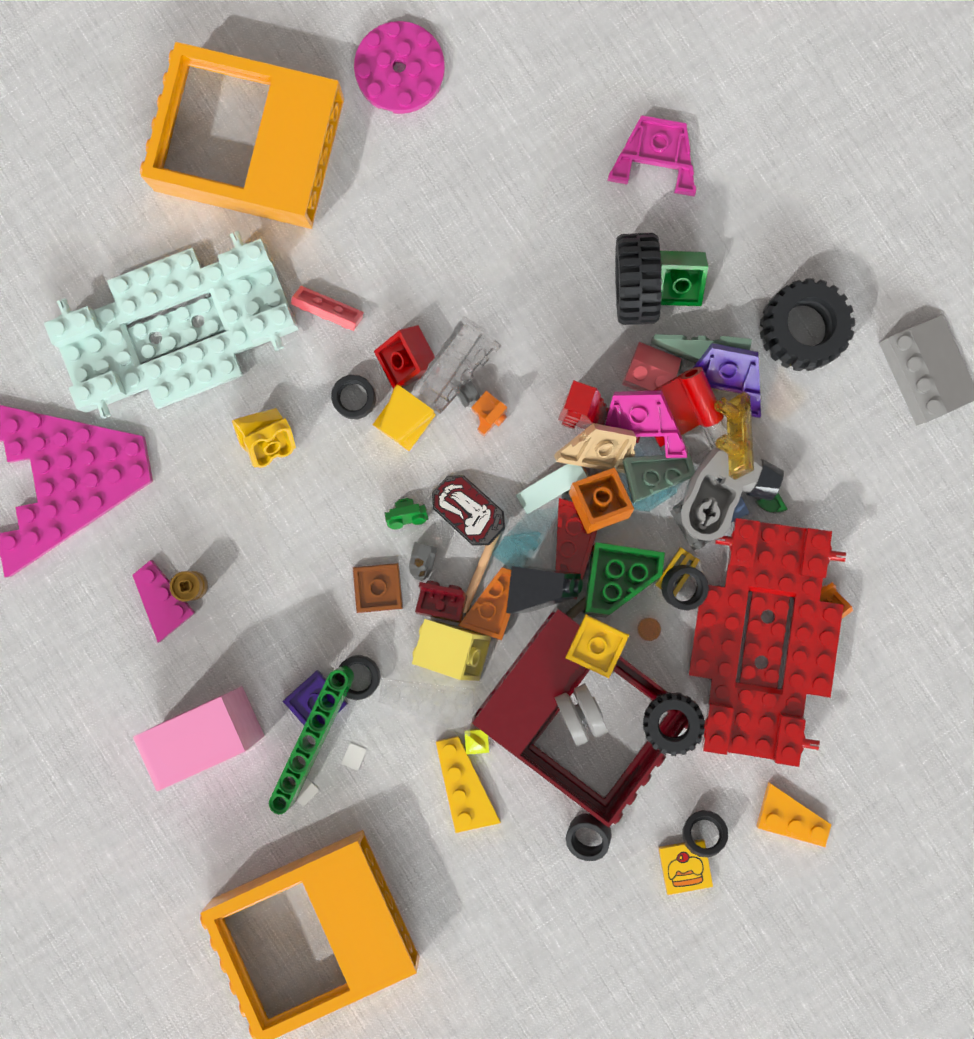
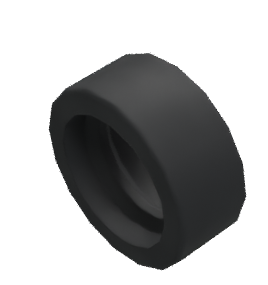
(341, 384)
(701, 589)
(375, 674)
(721, 826)
(582, 851)

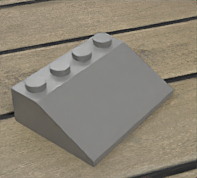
(929, 370)

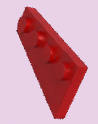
(573, 542)

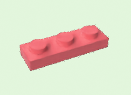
(327, 308)

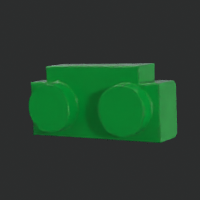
(406, 513)

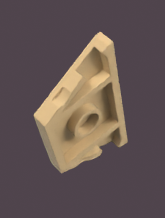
(599, 448)

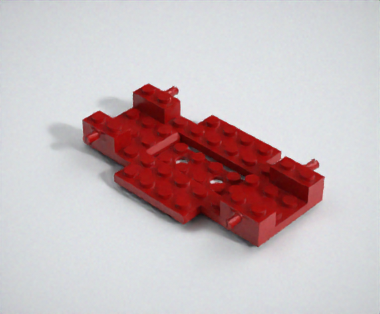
(753, 713)

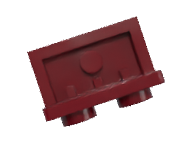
(441, 601)

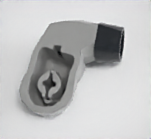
(714, 494)

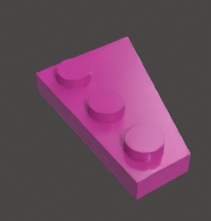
(161, 607)

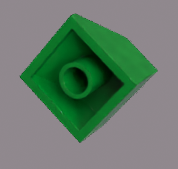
(683, 277)

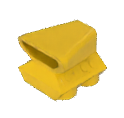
(404, 418)
(264, 436)

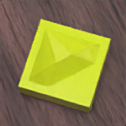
(476, 742)

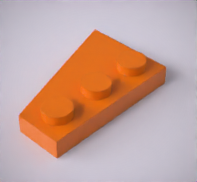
(489, 611)

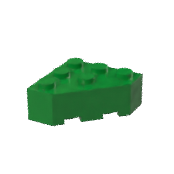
(618, 576)

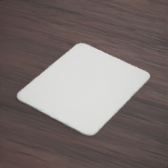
(353, 756)
(307, 792)

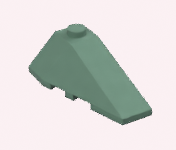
(694, 349)

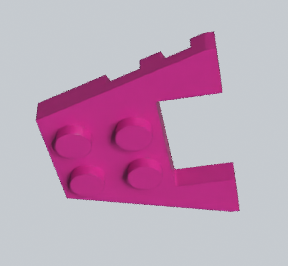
(657, 144)
(647, 416)

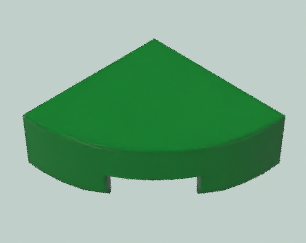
(772, 506)

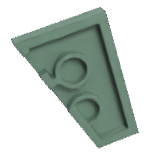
(655, 473)

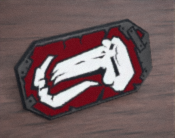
(468, 510)

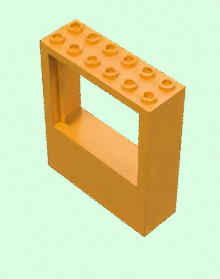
(289, 146)
(356, 919)

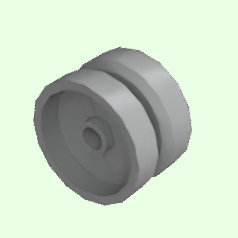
(582, 714)

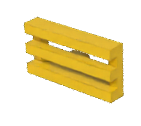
(680, 551)

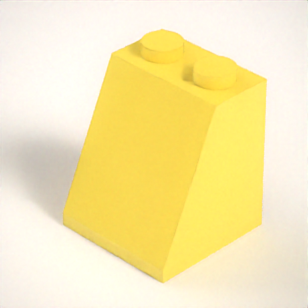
(451, 650)

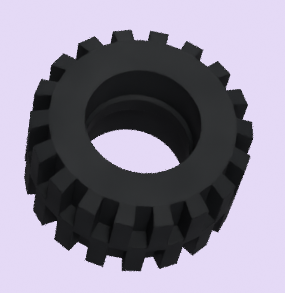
(668, 744)

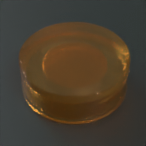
(649, 629)

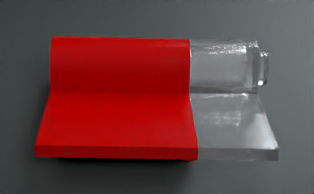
(693, 410)

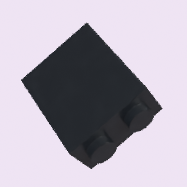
(540, 587)

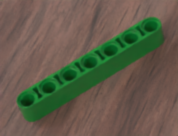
(304, 747)

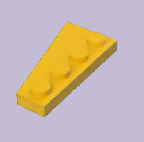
(465, 792)

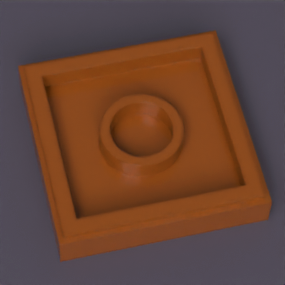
(377, 588)

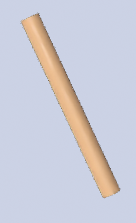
(478, 574)

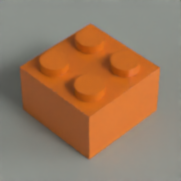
(601, 500)

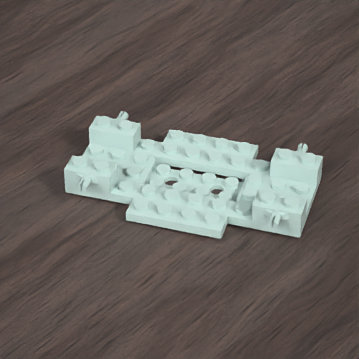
(108, 356)

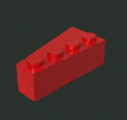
(583, 407)

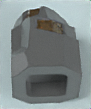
(422, 560)

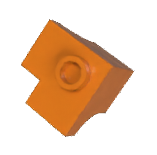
(490, 412)

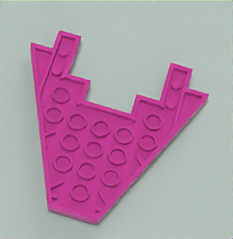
(76, 476)

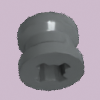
(468, 394)

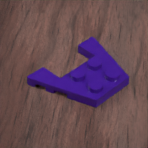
(733, 371)

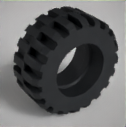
(638, 278)
(830, 307)

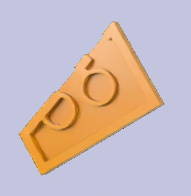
(791, 819)

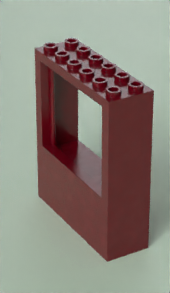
(525, 706)

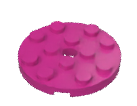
(404, 44)

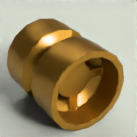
(188, 586)

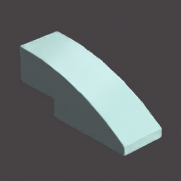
(550, 487)

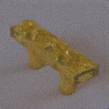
(738, 441)

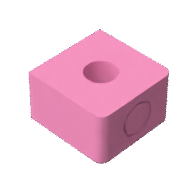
(199, 738)

